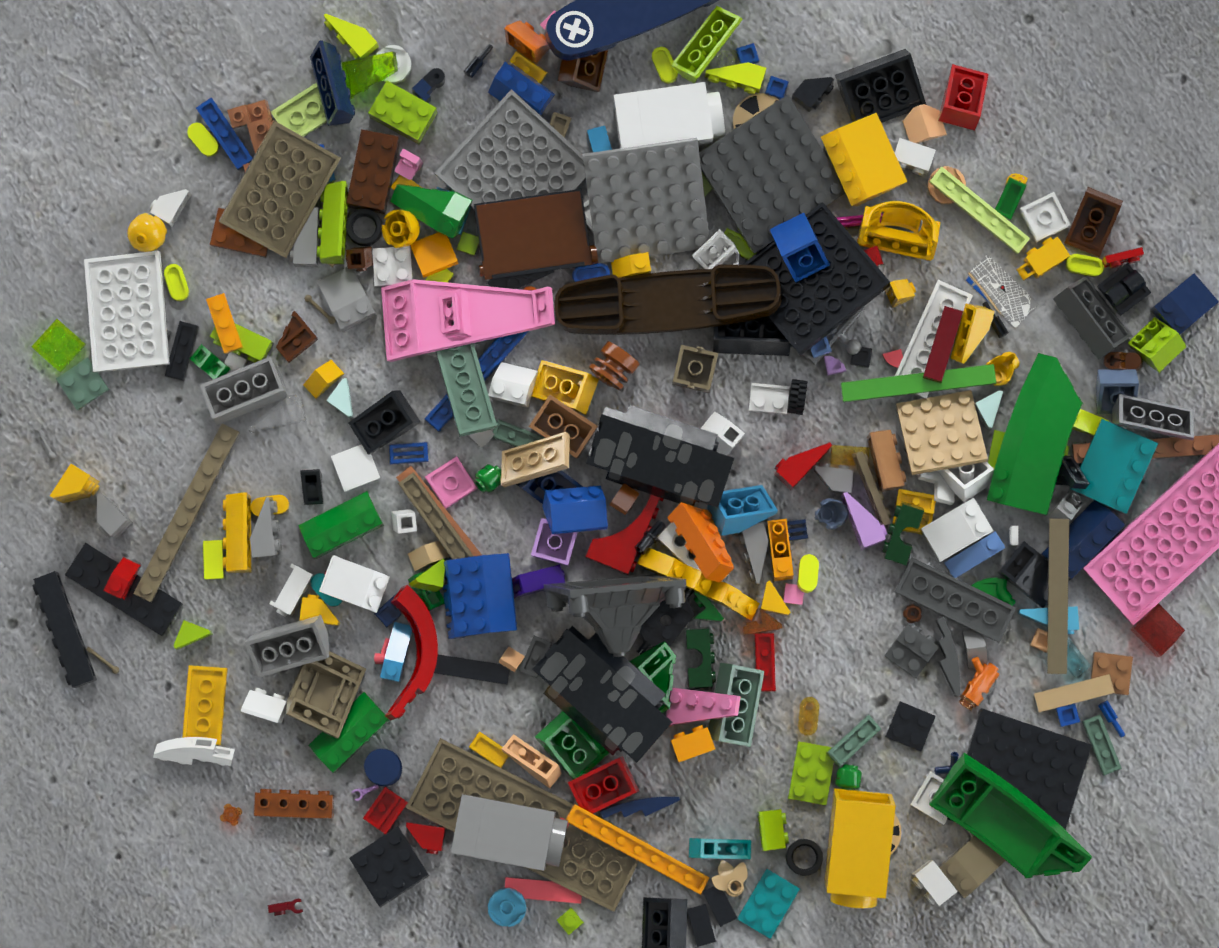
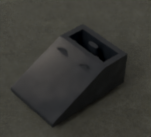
(1028, 573)

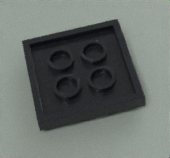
(389, 866)

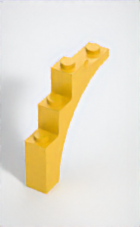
(696, 581)

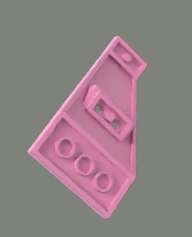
(421, 318)

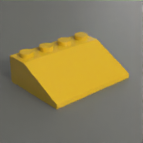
(864, 159)

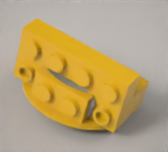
(918, 244)

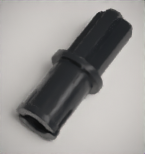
(650, 537)

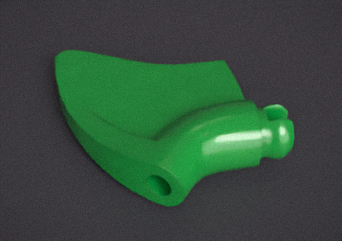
(997, 588)

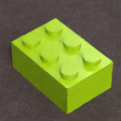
(402, 112)

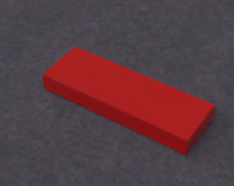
(766, 660)

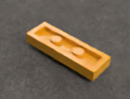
(224, 323)

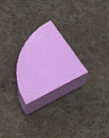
(833, 365)

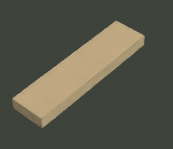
(1074, 693)

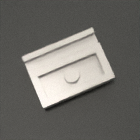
(769, 398)

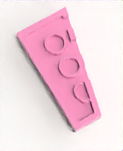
(700, 706)

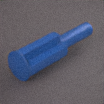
(1111, 716)

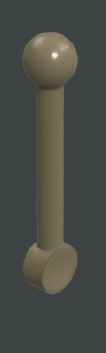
(331, 319)
(115, 669)

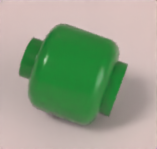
(488, 478)
(848, 777)

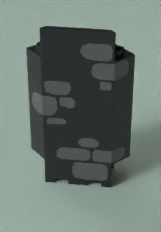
(660, 456)
(603, 694)

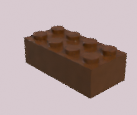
(373, 171)

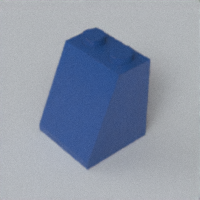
(799, 247)

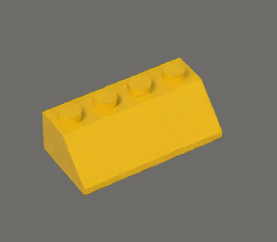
(237, 533)

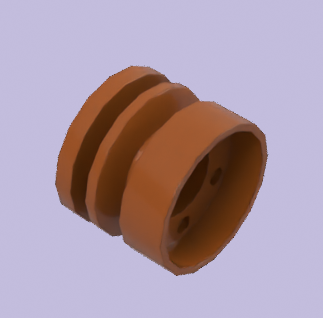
(615, 364)

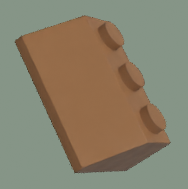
(558, 418)
(886, 460)

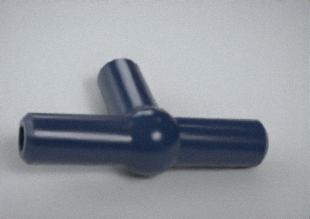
(945, 769)

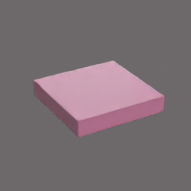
(451, 482)

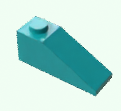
(719, 848)

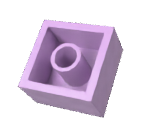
(553, 547)

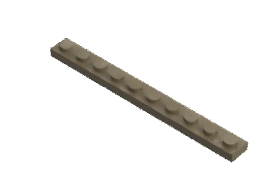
(186, 513)

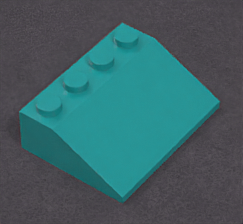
(1115, 465)

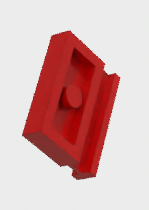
(1116, 259)
(385, 810)

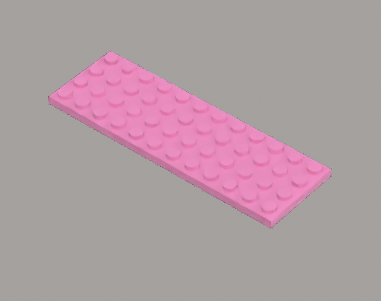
(1162, 542)

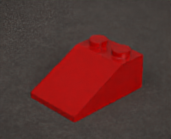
(963, 97)
(797, 466)
(604, 786)

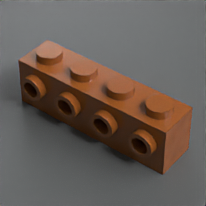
(294, 805)

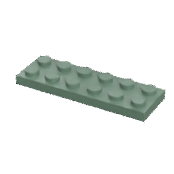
(466, 389)

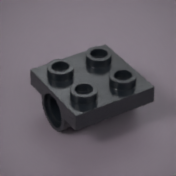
(1124, 289)

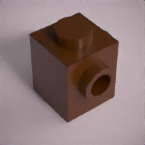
(359, 258)

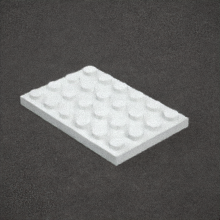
(126, 311)

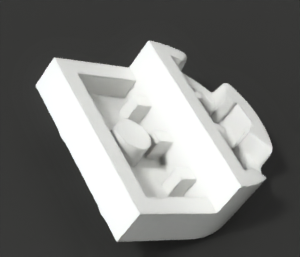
(717, 251)

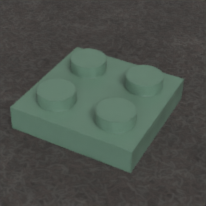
(82, 384)

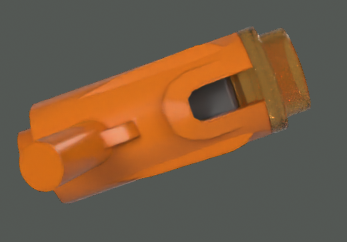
(980, 685)

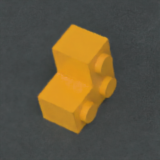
(692, 744)

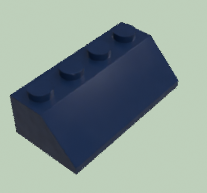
(331, 84)
(1089, 535)

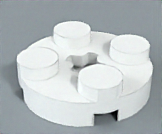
(403, 61)

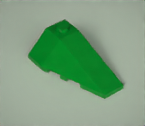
(436, 208)

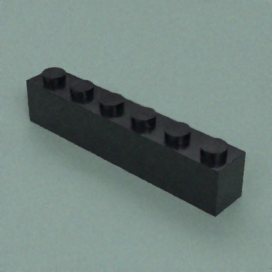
(64, 629)

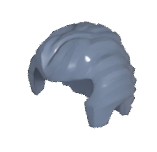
(832, 512)

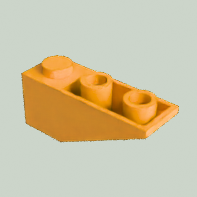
(780, 550)

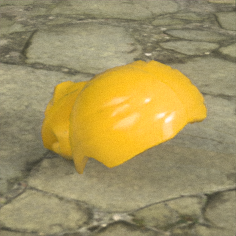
(1004, 367)

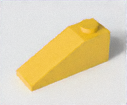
(900, 292)
(972, 329)

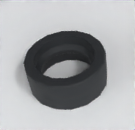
(364, 213)
(818, 862)

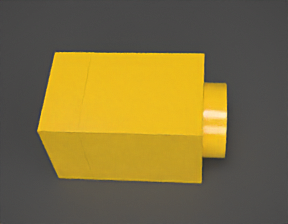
(859, 847)

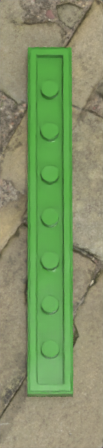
(917, 384)

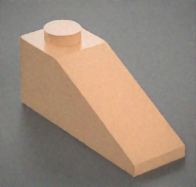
(532, 761)

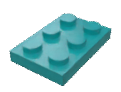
(768, 903)

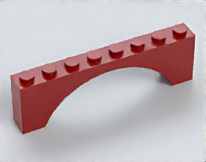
(619, 549)

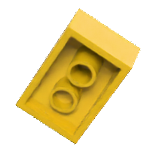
(565, 384)

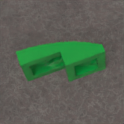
(209, 362)

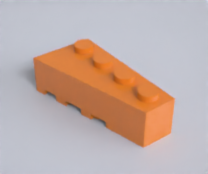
(702, 540)

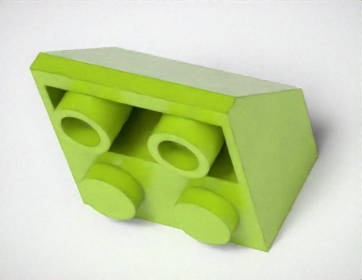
(1157, 344)

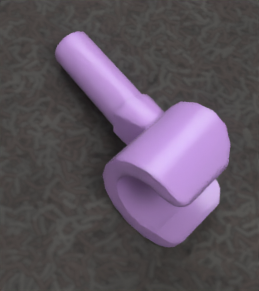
(363, 792)

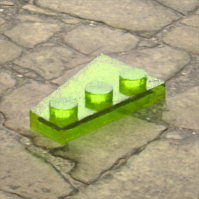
(368, 70)

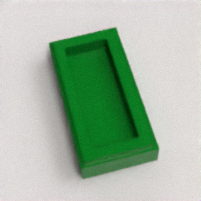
(1010, 198)

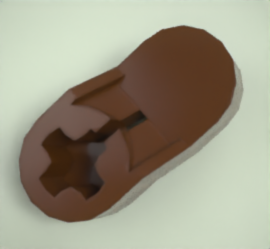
(1132, 360)

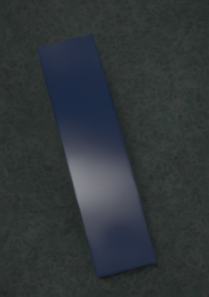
(647, 805)

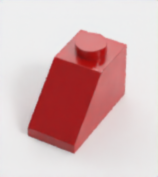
(122, 578)
(428, 836)

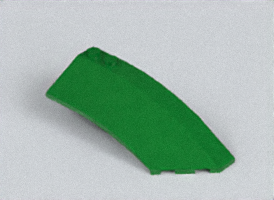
(1036, 438)

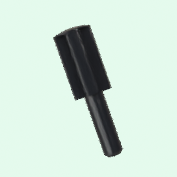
(477, 62)
(997, 323)

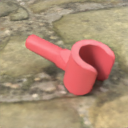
(379, 657)

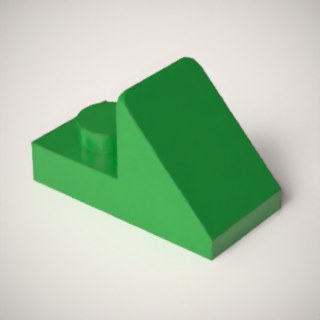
(710, 612)

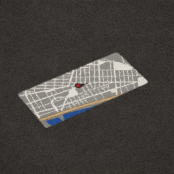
(1001, 291)

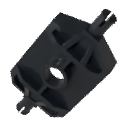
(655, 633)

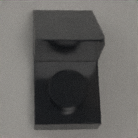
(1071, 474)
(312, 486)

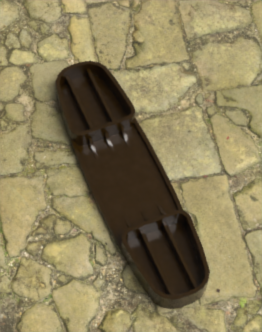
(668, 300)

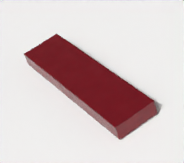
(943, 344)

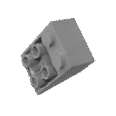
(264, 535)

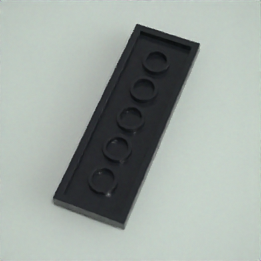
(93, 571)

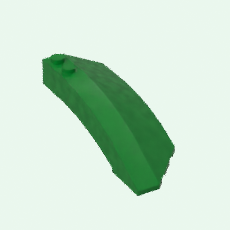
(573, 747)
(1007, 821)

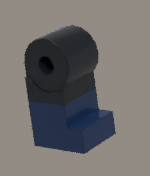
(431, 81)

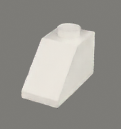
(170, 206)

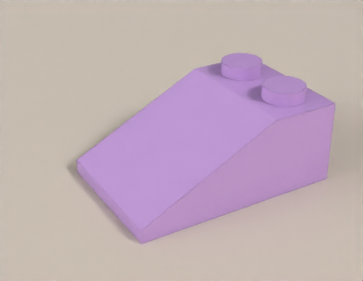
(865, 525)

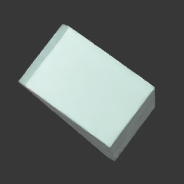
(341, 398)
(988, 408)

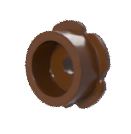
(917, 613)

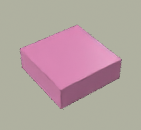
(793, 594)

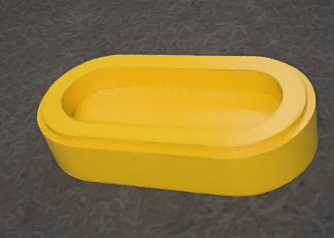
(282, 504)

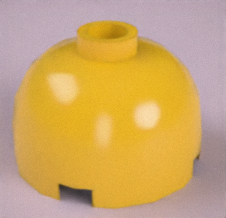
(400, 228)
(146, 232)

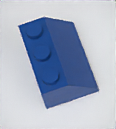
(523, 85)
(575, 509)

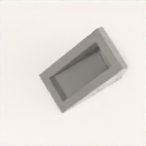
(974, 647)

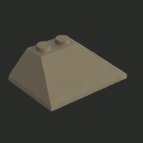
(325, 693)

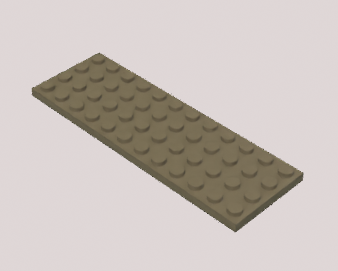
(586, 862)

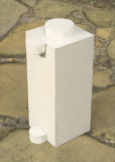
(292, 591)

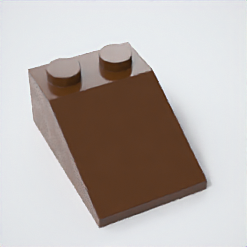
(1093, 221)

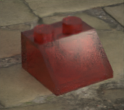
(1158, 630)

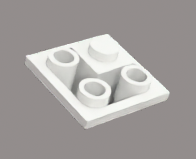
(728, 433)

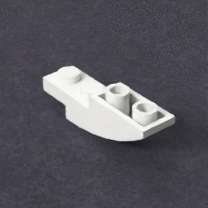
(189, 748)

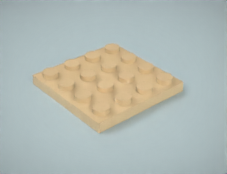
(941, 432)

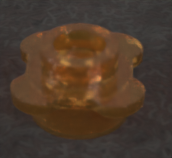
(236, 813)

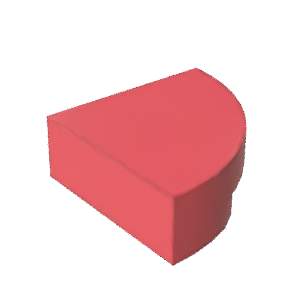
(893, 358)

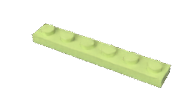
(979, 210)

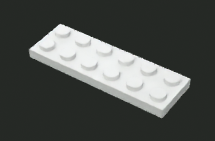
(921, 343)

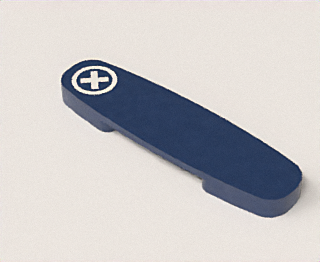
(598, 25)

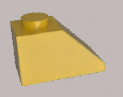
(631, 265)
(313, 606)

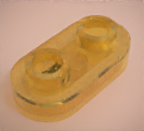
(808, 716)

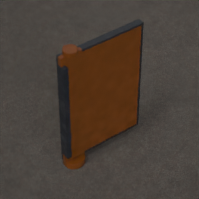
(533, 234)

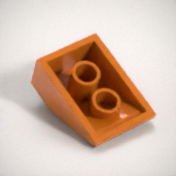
(526, 41)

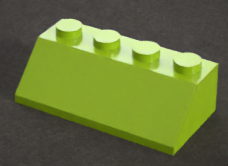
(706, 43)
(333, 223)

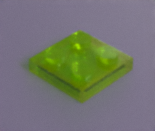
(58, 345)

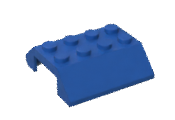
(479, 595)

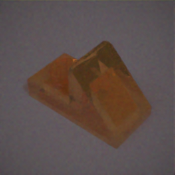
(767, 624)

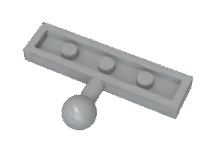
(851, 346)

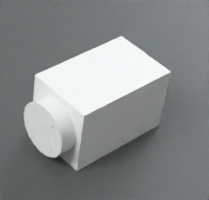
(669, 115)

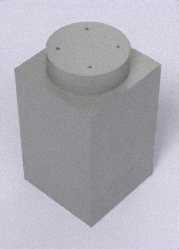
(508, 833)

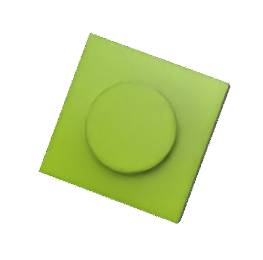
(570, 921)

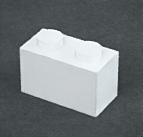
(914, 156)

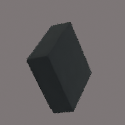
(862, 358)

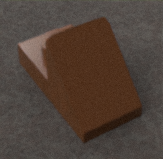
(624, 499)

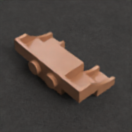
(256, 117)

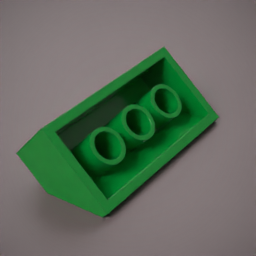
(340, 525)
(360, 726)

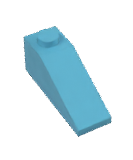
(1040, 616)

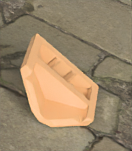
(923, 124)

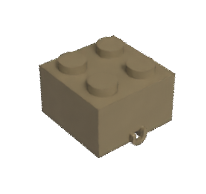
(695, 368)

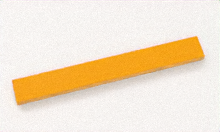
(637, 849)

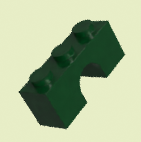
(906, 516)
(703, 675)

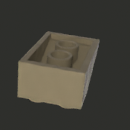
(971, 866)

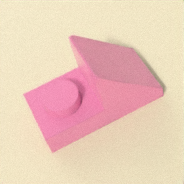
(408, 164)

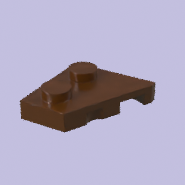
(295, 338)

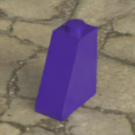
(534, 581)

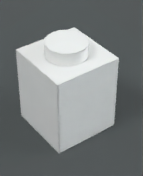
(404, 521)

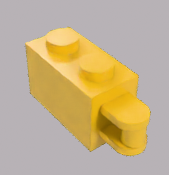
(1044, 258)

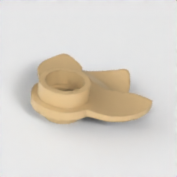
(730, 875)

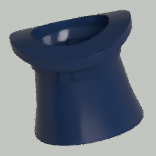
(383, 767)

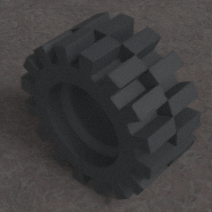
(797, 397)

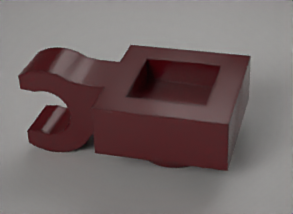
(279, 908)

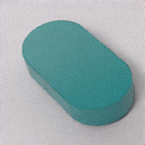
(316, 583)

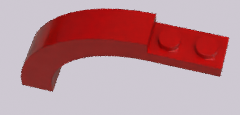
(426, 648)

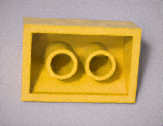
(75, 485)

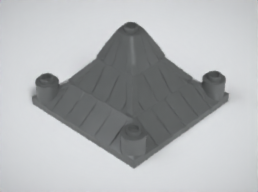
(616, 604)

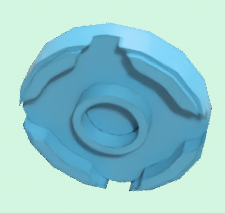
(507, 907)

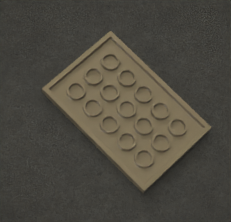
(279, 189)

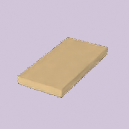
(535, 459)

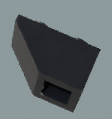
(811, 91)

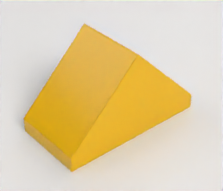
(323, 378)
(772, 601)

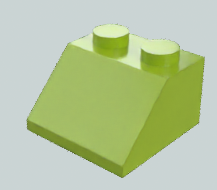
(772, 830)

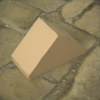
(427, 555)

